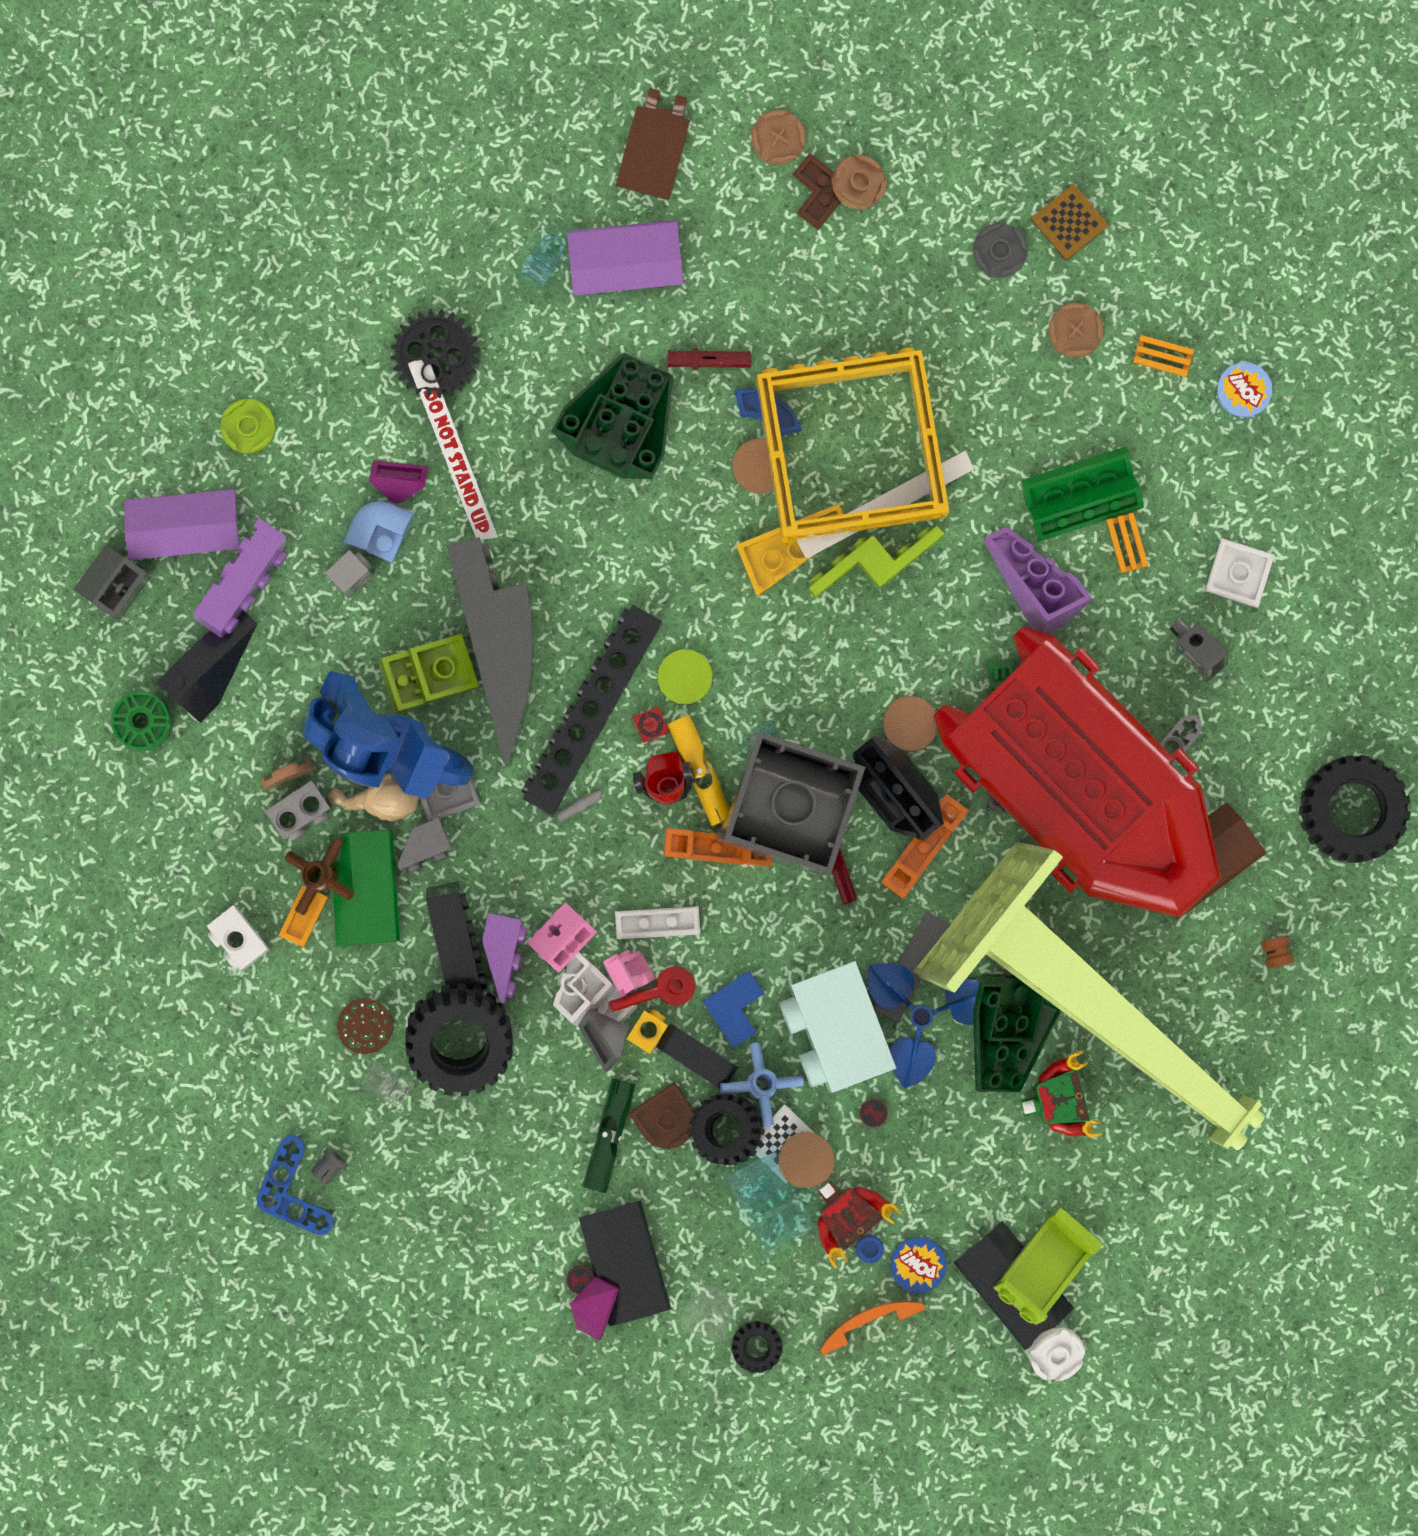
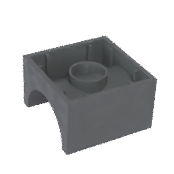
(791, 804)

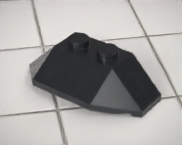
(898, 790)

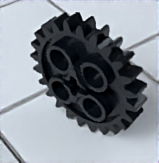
(455, 339)

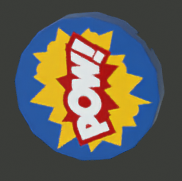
(918, 1265)

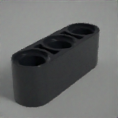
(696, 1056)

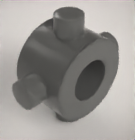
(994, 805)

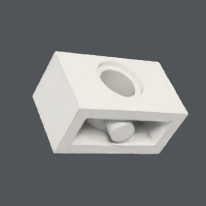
(234, 921)

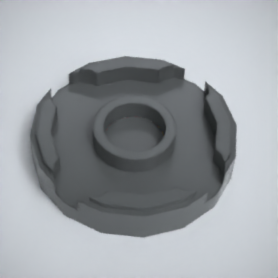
(995, 257)

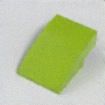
(427, 673)

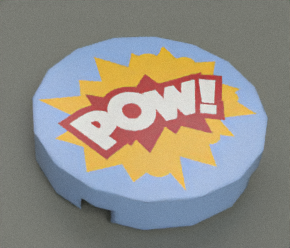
(1244, 389)

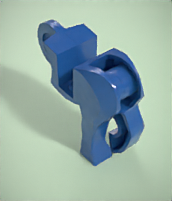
(369, 744)

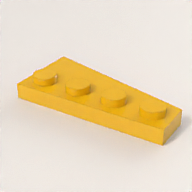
(770, 559)

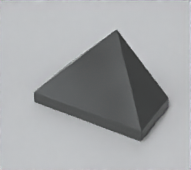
(604, 1037)

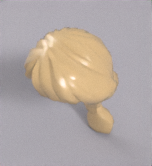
(385, 802)

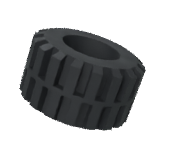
(749, 1129)

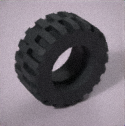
(1392, 803)
(459, 1074)

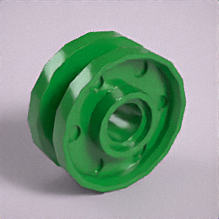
(126, 713)

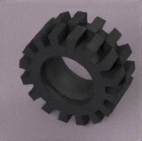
(757, 1364)

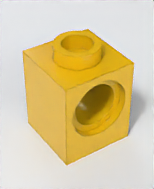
(638, 1039)

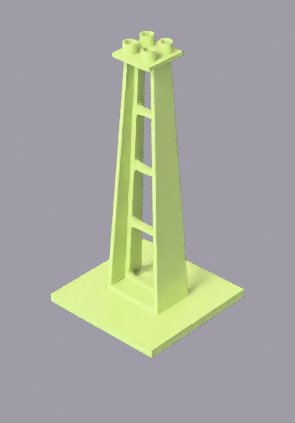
(1012, 936)

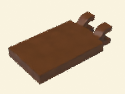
(654, 148)

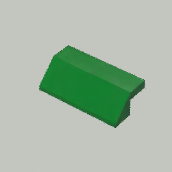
(1082, 494)
(368, 869)

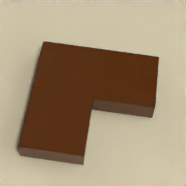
(823, 199)

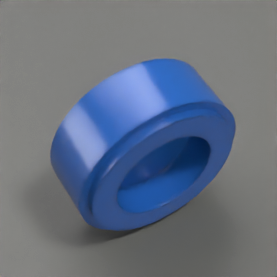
(869, 1249)

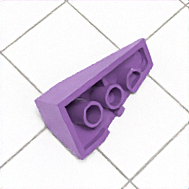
(1039, 587)

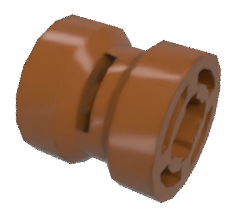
(1277, 952)

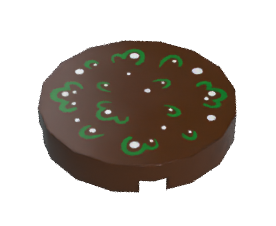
(365, 1026)

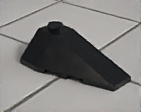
(206, 669)

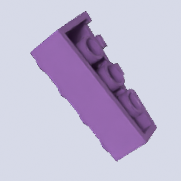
(242, 579)

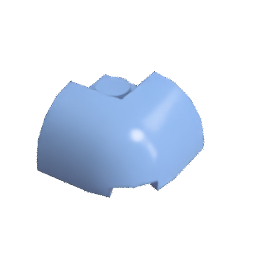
(379, 529)

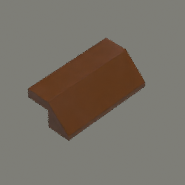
(1234, 846)

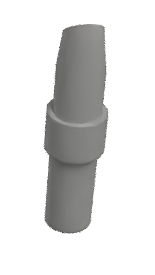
(579, 805)

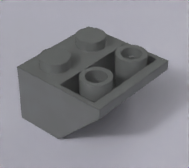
(112, 583)

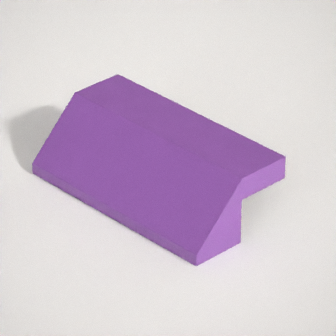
(625, 257)
(181, 524)

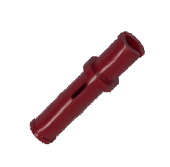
(716, 359)

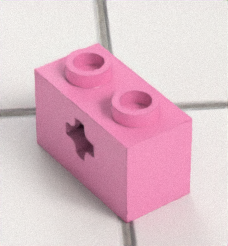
(561, 937)

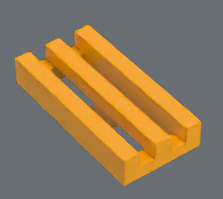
(1165, 345)
(1120, 520)

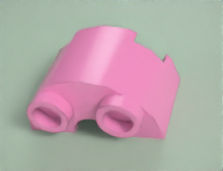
(628, 971)

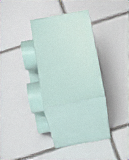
(839, 1027)

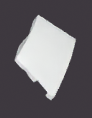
(585, 990)

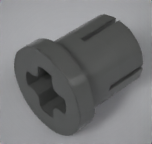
(329, 1166)

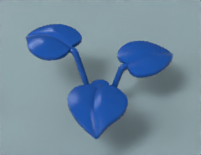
(889, 987)

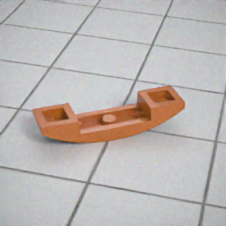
(703, 847)
(921, 852)
(837, 1338)

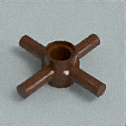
(328, 875)

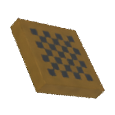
(1069, 222)

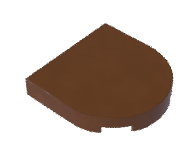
(664, 1118)

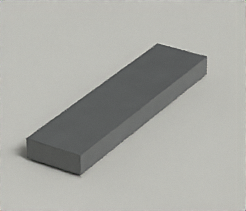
(925, 937)

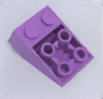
(501, 947)

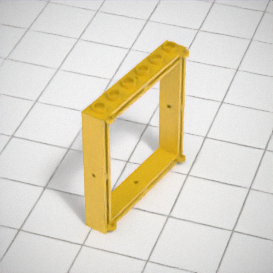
(829, 372)

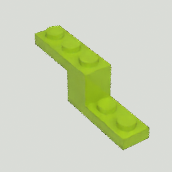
(875, 561)

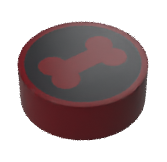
(873, 1113)
(579, 1278)

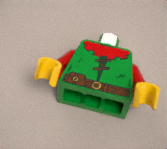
(1062, 1099)

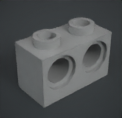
(350, 573)
(296, 804)

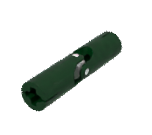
(605, 1149)

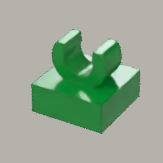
(999, 671)

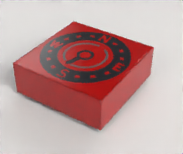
(650, 724)

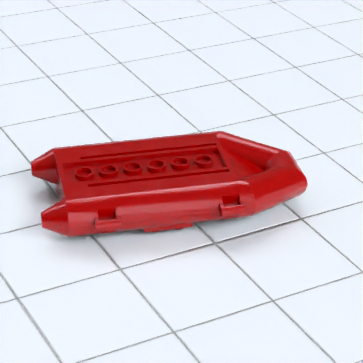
(1087, 781)

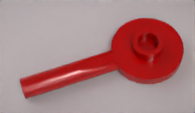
(673, 987)

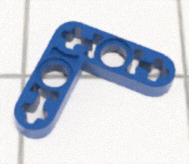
(284, 1199)

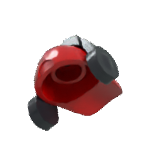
(665, 778)

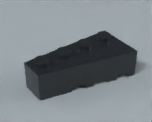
(453, 936)

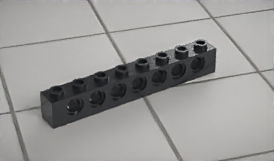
(631, 619)

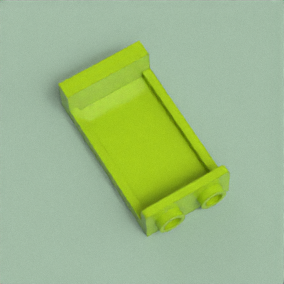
(1046, 1266)

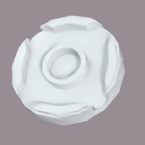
(1057, 1354)

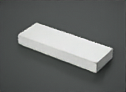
(657, 922)

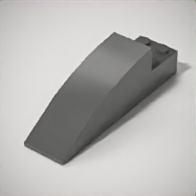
(501, 639)

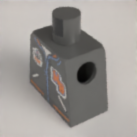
(1208, 657)

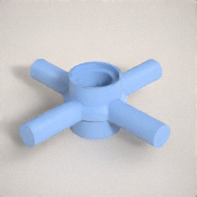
(768, 1077)

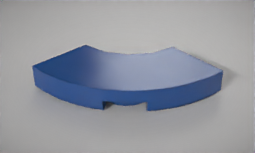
(750, 407)

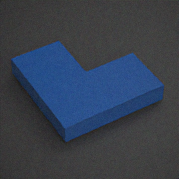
(727, 1004)

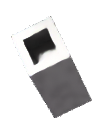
(425, 843)

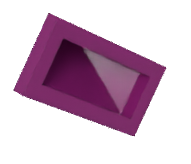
(398, 480)
(593, 1307)

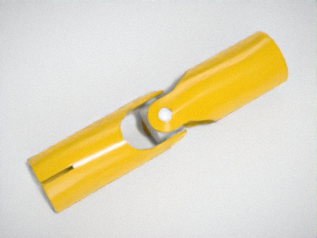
(692, 750)

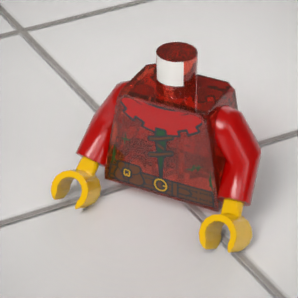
(849, 1217)

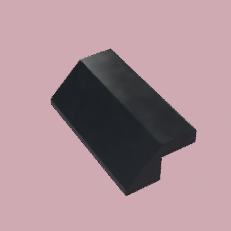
(626, 1258)
(985, 1265)

